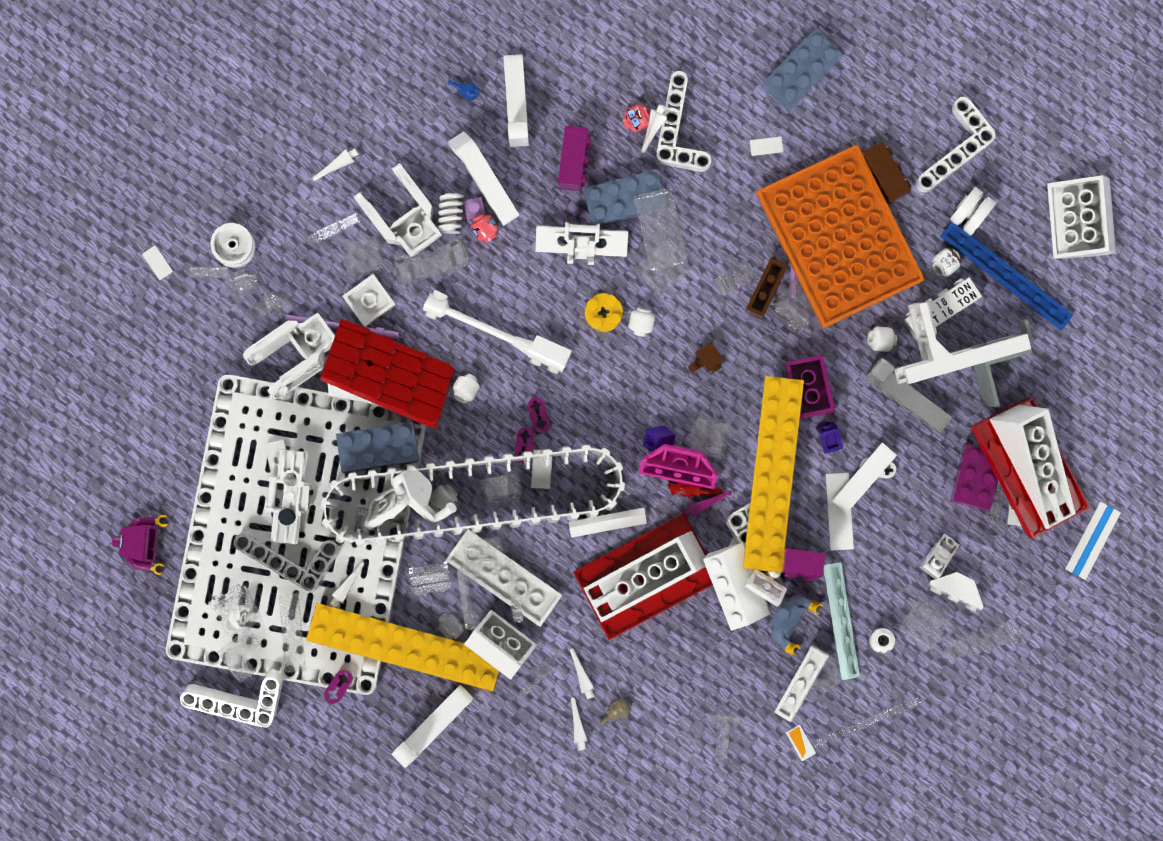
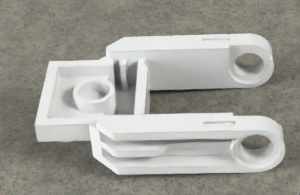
(412, 230)
(311, 341)

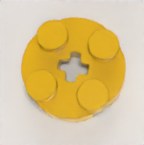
(597, 321)

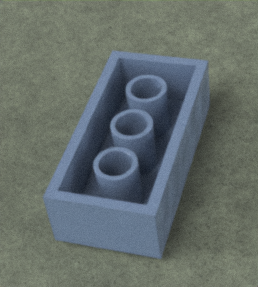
(802, 70)
(614, 200)
(377, 447)

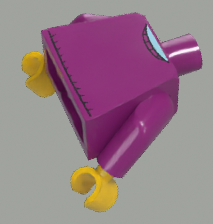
(139, 543)

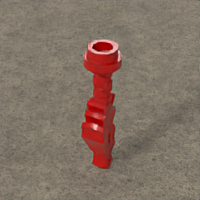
(692, 490)

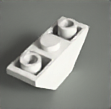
(939, 556)
(959, 589)

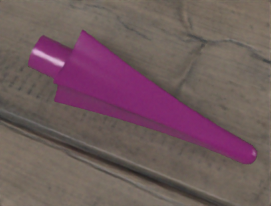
(698, 507)

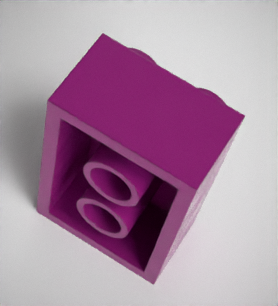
(574, 158)
(816, 393)
(974, 480)
(803, 564)

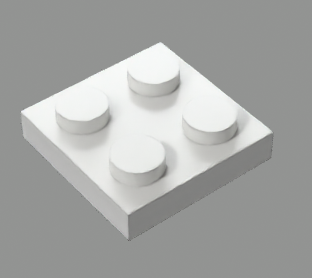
(369, 300)

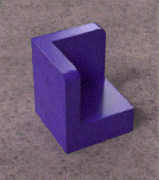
(658, 436)

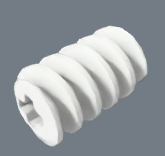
(449, 213)

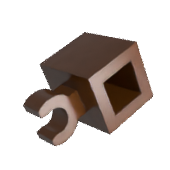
(708, 359)

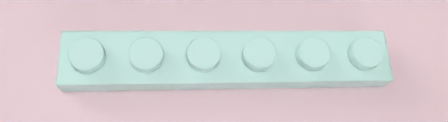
(841, 621)

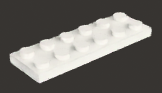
(535, 595)

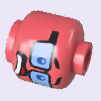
(636, 118)
(484, 227)

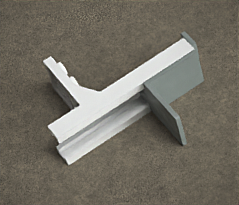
(939, 361)

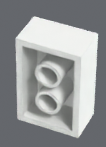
(500, 644)

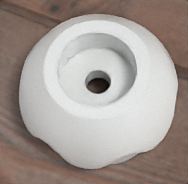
(239, 616)

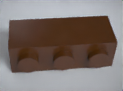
(887, 172)
(766, 288)

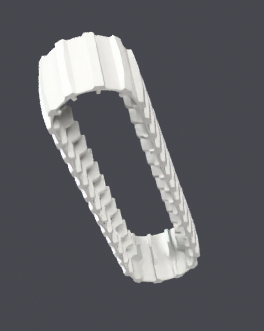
(584, 449)

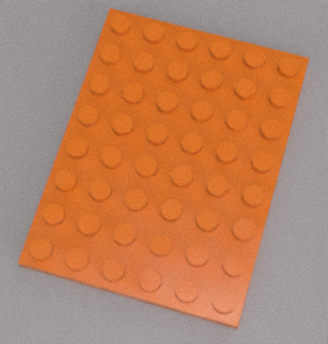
(839, 236)

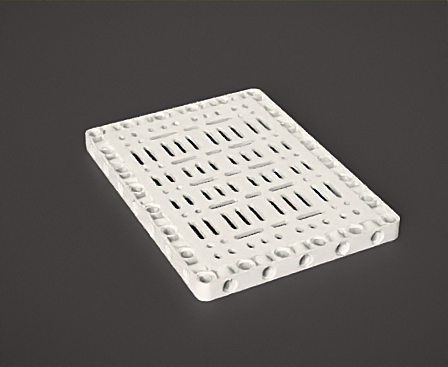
(208, 516)

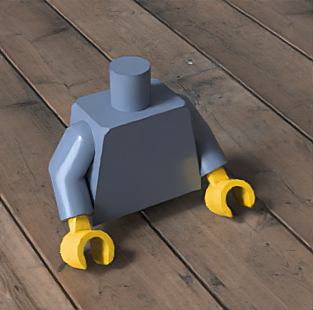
(787, 619)

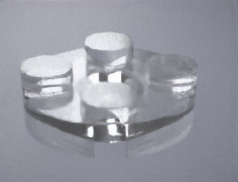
(829, 679)

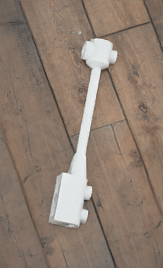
(539, 350)

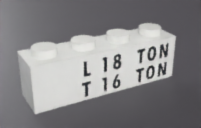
(949, 303)

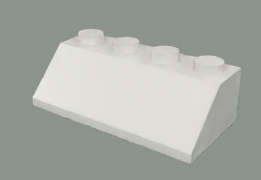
(729, 580)

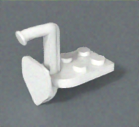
(410, 489)

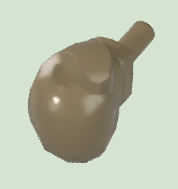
(617, 709)

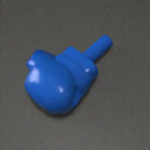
(468, 91)

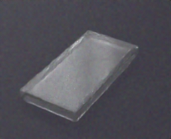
(660, 229)

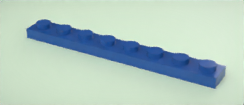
(1006, 276)

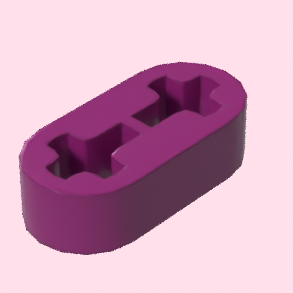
(543, 414)
(519, 442)
(334, 683)

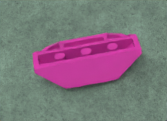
(680, 466)

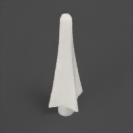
(656, 120)
(343, 159)
(341, 593)
(585, 684)
(579, 734)

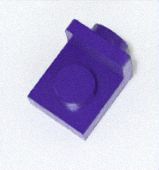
(829, 437)

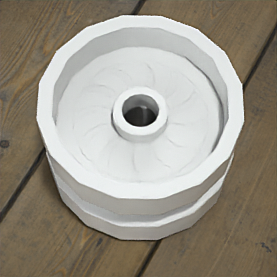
(972, 210)
(236, 256)

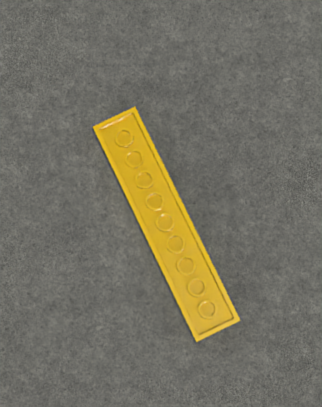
(773, 474)
(400, 646)

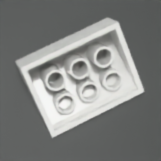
(1081, 217)

